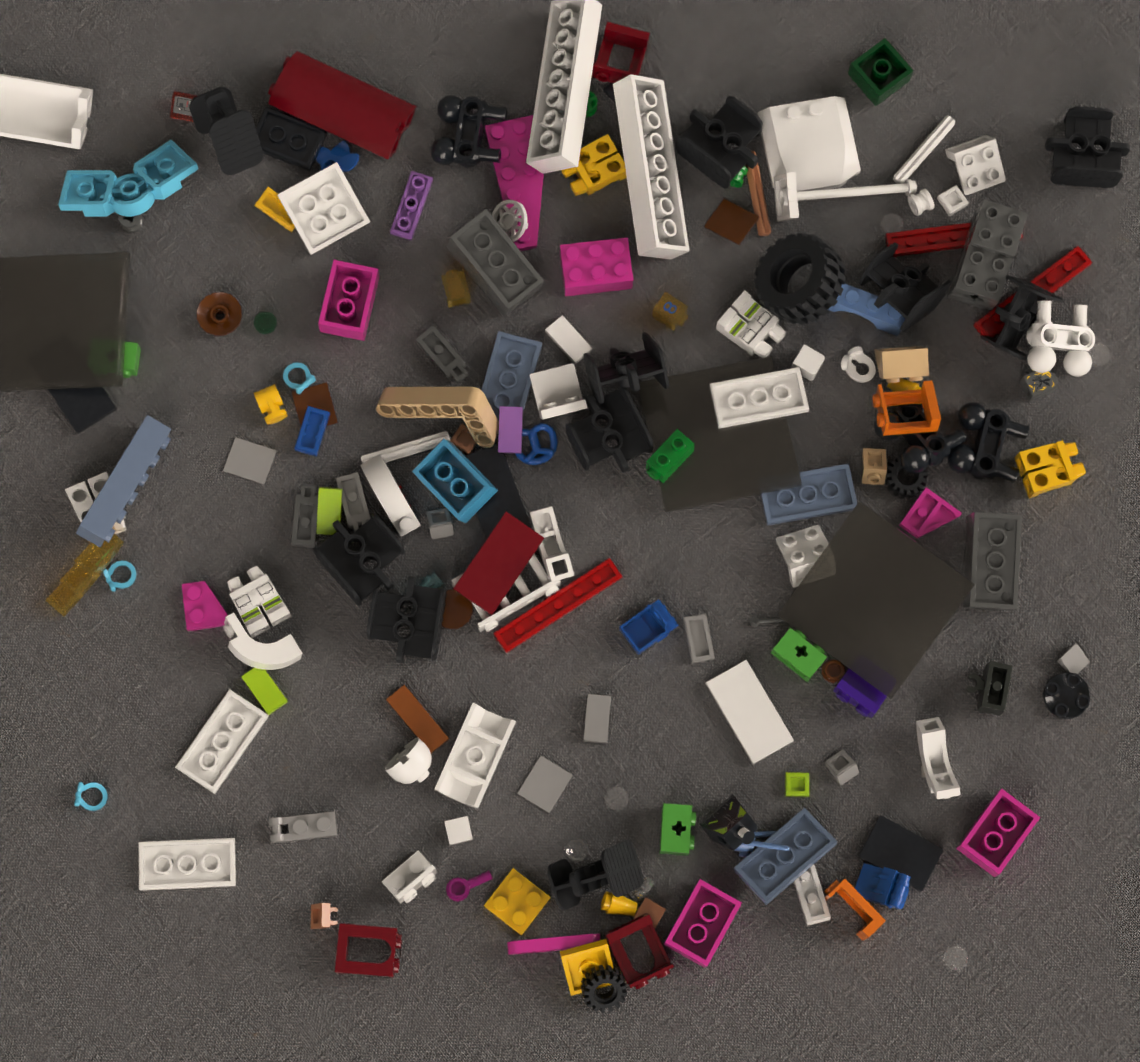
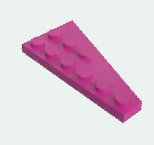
(514, 176)

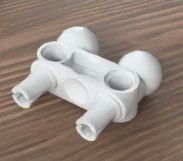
(1047, 337)

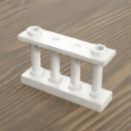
(548, 588)

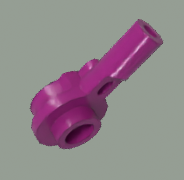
(459, 888)

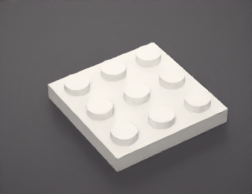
(323, 208)

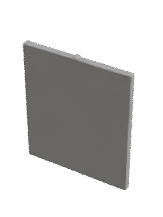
(249, 460)
(545, 784)

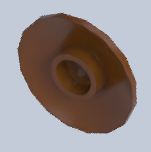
(212, 306)

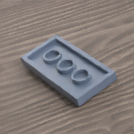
(509, 371)
(821, 494)
(773, 870)

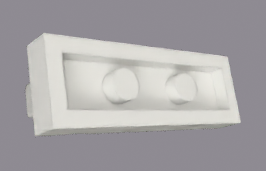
(812, 897)

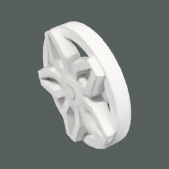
(509, 220)

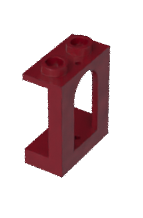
(624, 37)
(662, 962)
(383, 969)

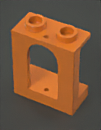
(925, 395)
(859, 905)

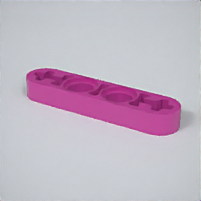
(550, 944)

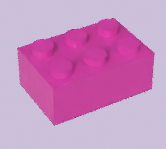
(596, 266)
(348, 300)
(998, 833)
(702, 923)

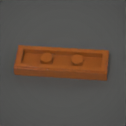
(417, 718)

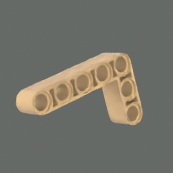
(443, 402)

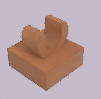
(321, 916)

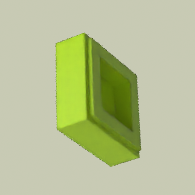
(796, 784)

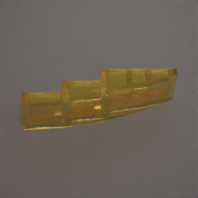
(83, 575)

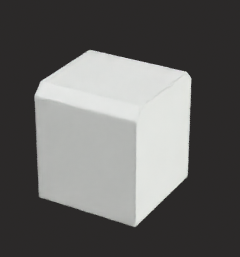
(809, 362)

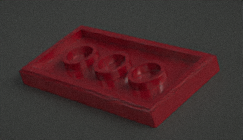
(498, 563)

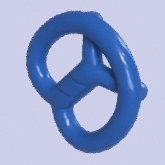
(536, 447)

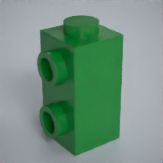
(669, 456)

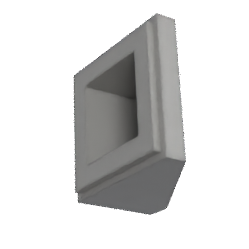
(440, 523)
(1073, 660)
(842, 767)

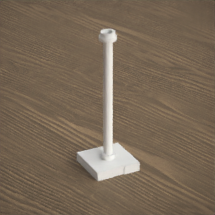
(788, 197)

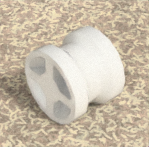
(920, 202)

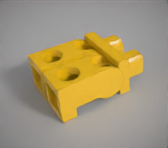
(597, 167)
(1048, 467)

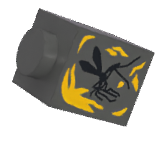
(1038, 384)

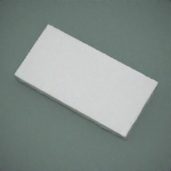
(759, 397)
(749, 712)
(222, 741)
(187, 864)

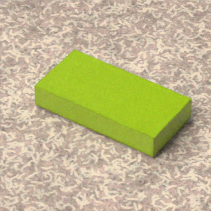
(328, 509)
(264, 689)

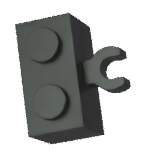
(992, 687)

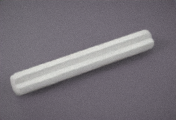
(924, 150)
(408, 448)

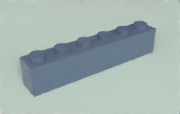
(123, 481)

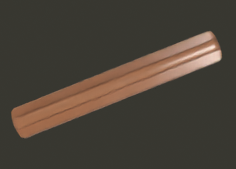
(758, 200)

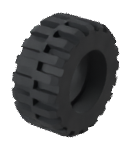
(819, 291)

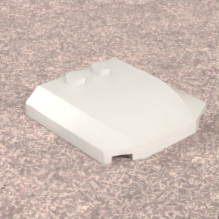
(812, 141)

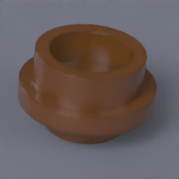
(833, 671)

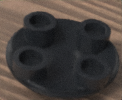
(1066, 695)

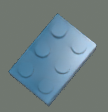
(454, 481)

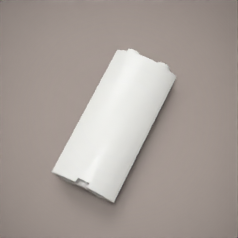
(44, 111)

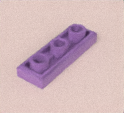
(406, 216)

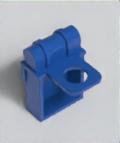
(648, 626)
(883, 886)

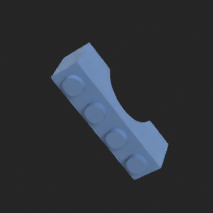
(862, 304)

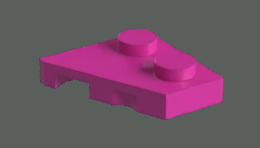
(928, 514)
(201, 607)

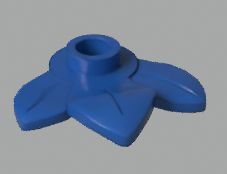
(338, 154)

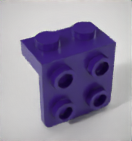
(859, 693)

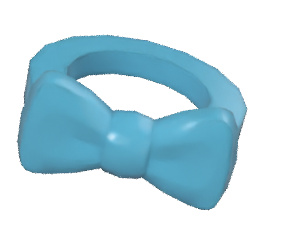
(298, 387)
(113, 585)
(79, 801)

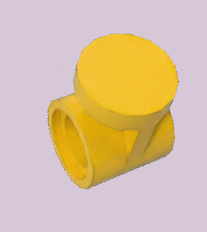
(270, 402)

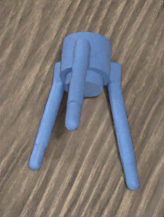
(744, 848)

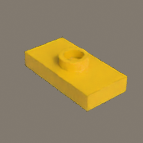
(271, 206)

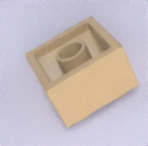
(902, 363)

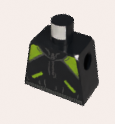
(730, 824)

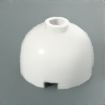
(411, 763)

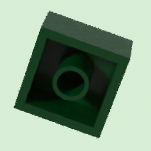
(880, 72)

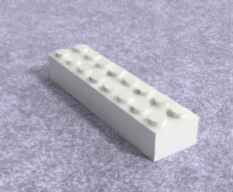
(564, 85)
(651, 167)

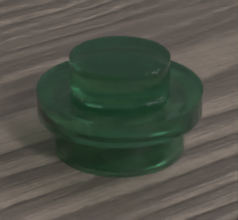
(265, 322)

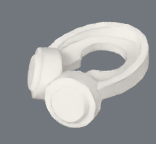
(857, 354)

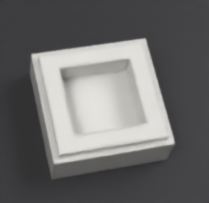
(952, 200)
(458, 830)

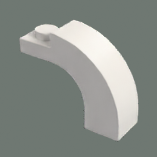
(390, 495)
(551, 549)
(257, 654)
(935, 758)

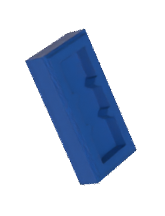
(312, 431)

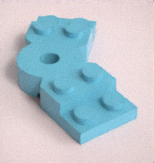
(102, 193)

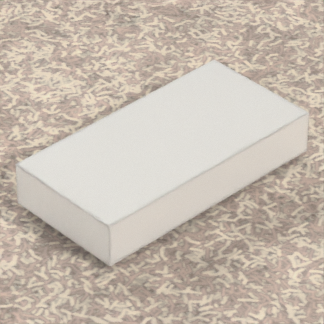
(568, 339)

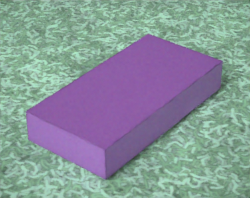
(510, 429)

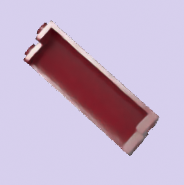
(341, 104)

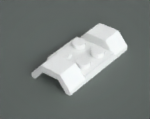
(474, 756)

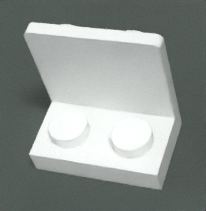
(977, 164)
(557, 391)
(801, 551)
(410, 877)

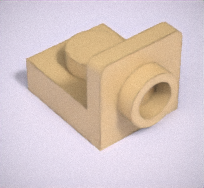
(874, 466)

